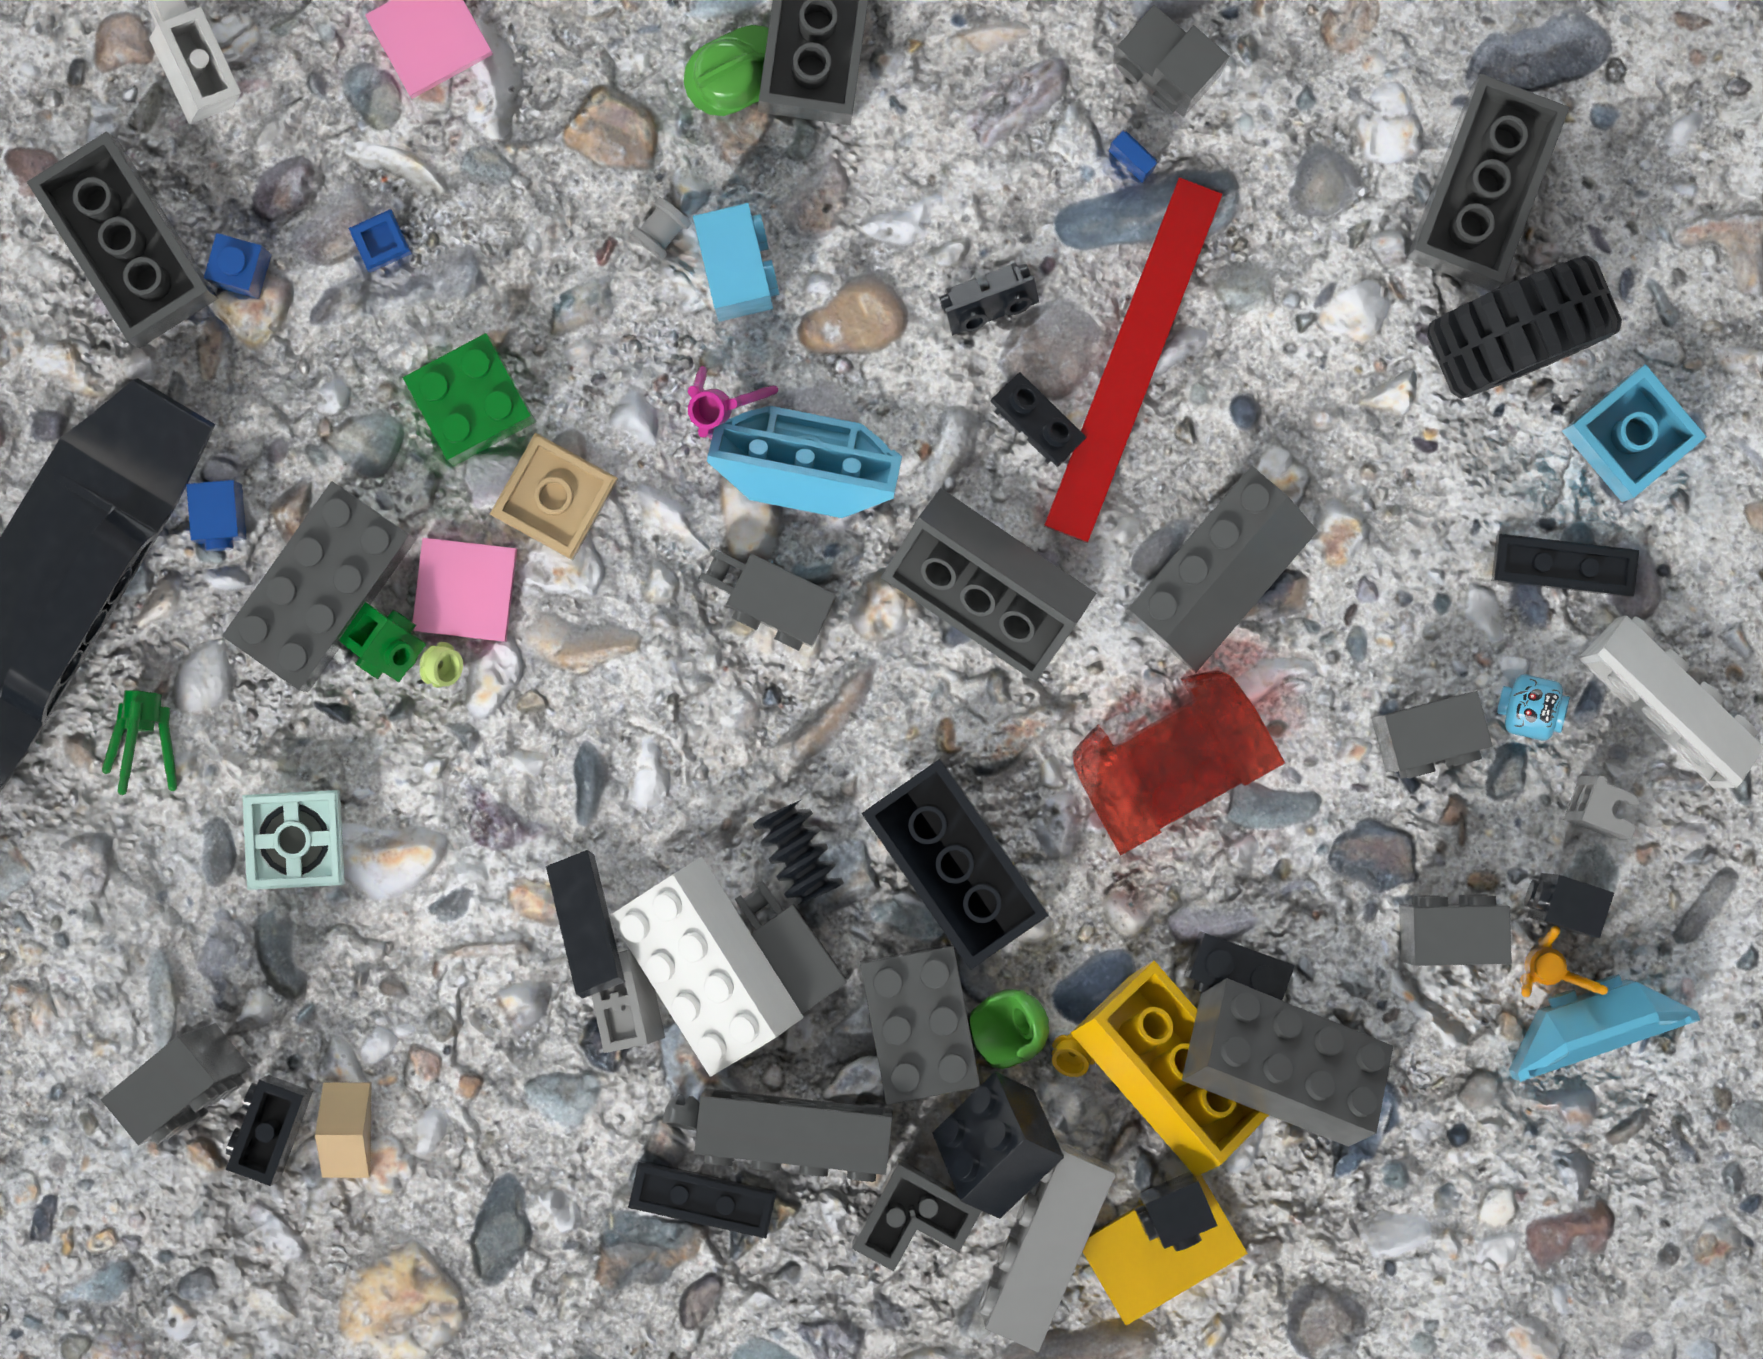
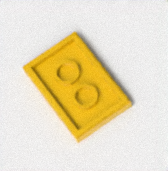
(1143, 1273)

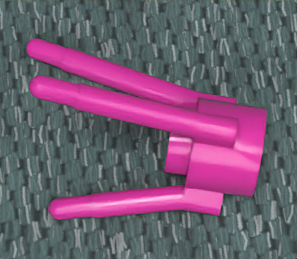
(713, 407)

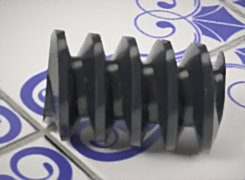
(798, 853)

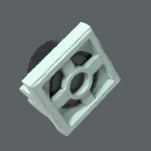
(293, 839)

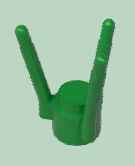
(137, 714)

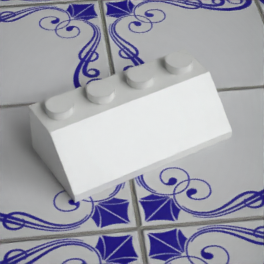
(1673, 703)

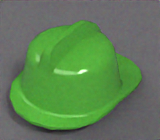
(727, 71)

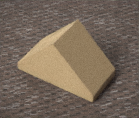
(344, 1130)

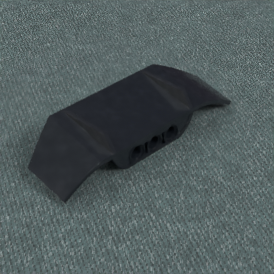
(81, 545)

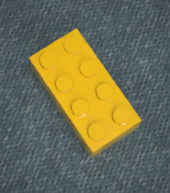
(1142, 1046)

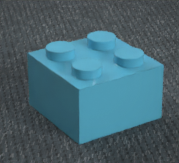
(733, 261)
(1634, 433)

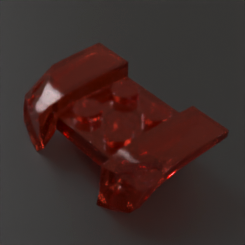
(1175, 760)

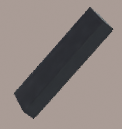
(1565, 565)
(585, 924)
(702, 1199)

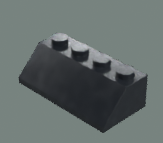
(955, 864)

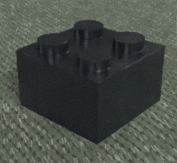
(997, 1145)

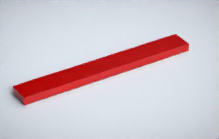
(1133, 359)

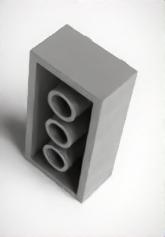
(1046, 1248)

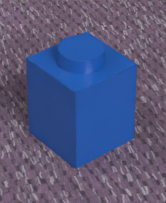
(237, 265)
(216, 514)

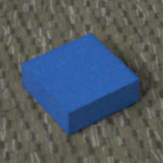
(1133, 156)
(380, 241)

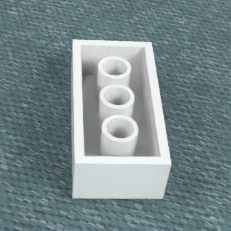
(706, 967)

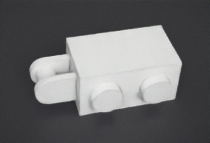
(192, 60)

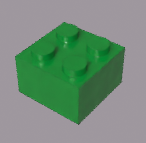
(469, 399)

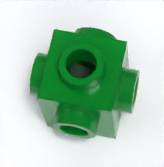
(382, 642)

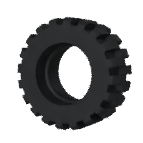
(1524, 326)

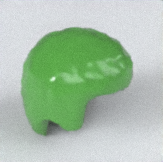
(1009, 1028)

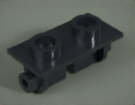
(1010, 293)
(1038, 419)

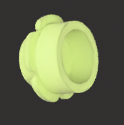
(440, 665)

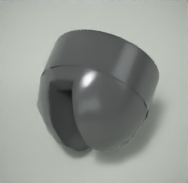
(682, 1113)

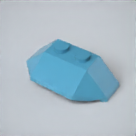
(805, 461)
(1595, 1024)

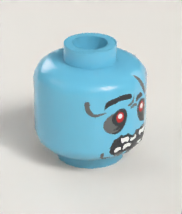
(1533, 707)

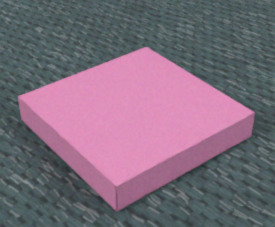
(428, 40)
(464, 589)

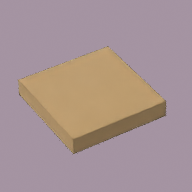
(554, 496)

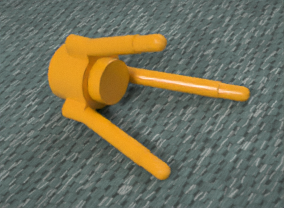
(1549, 967)

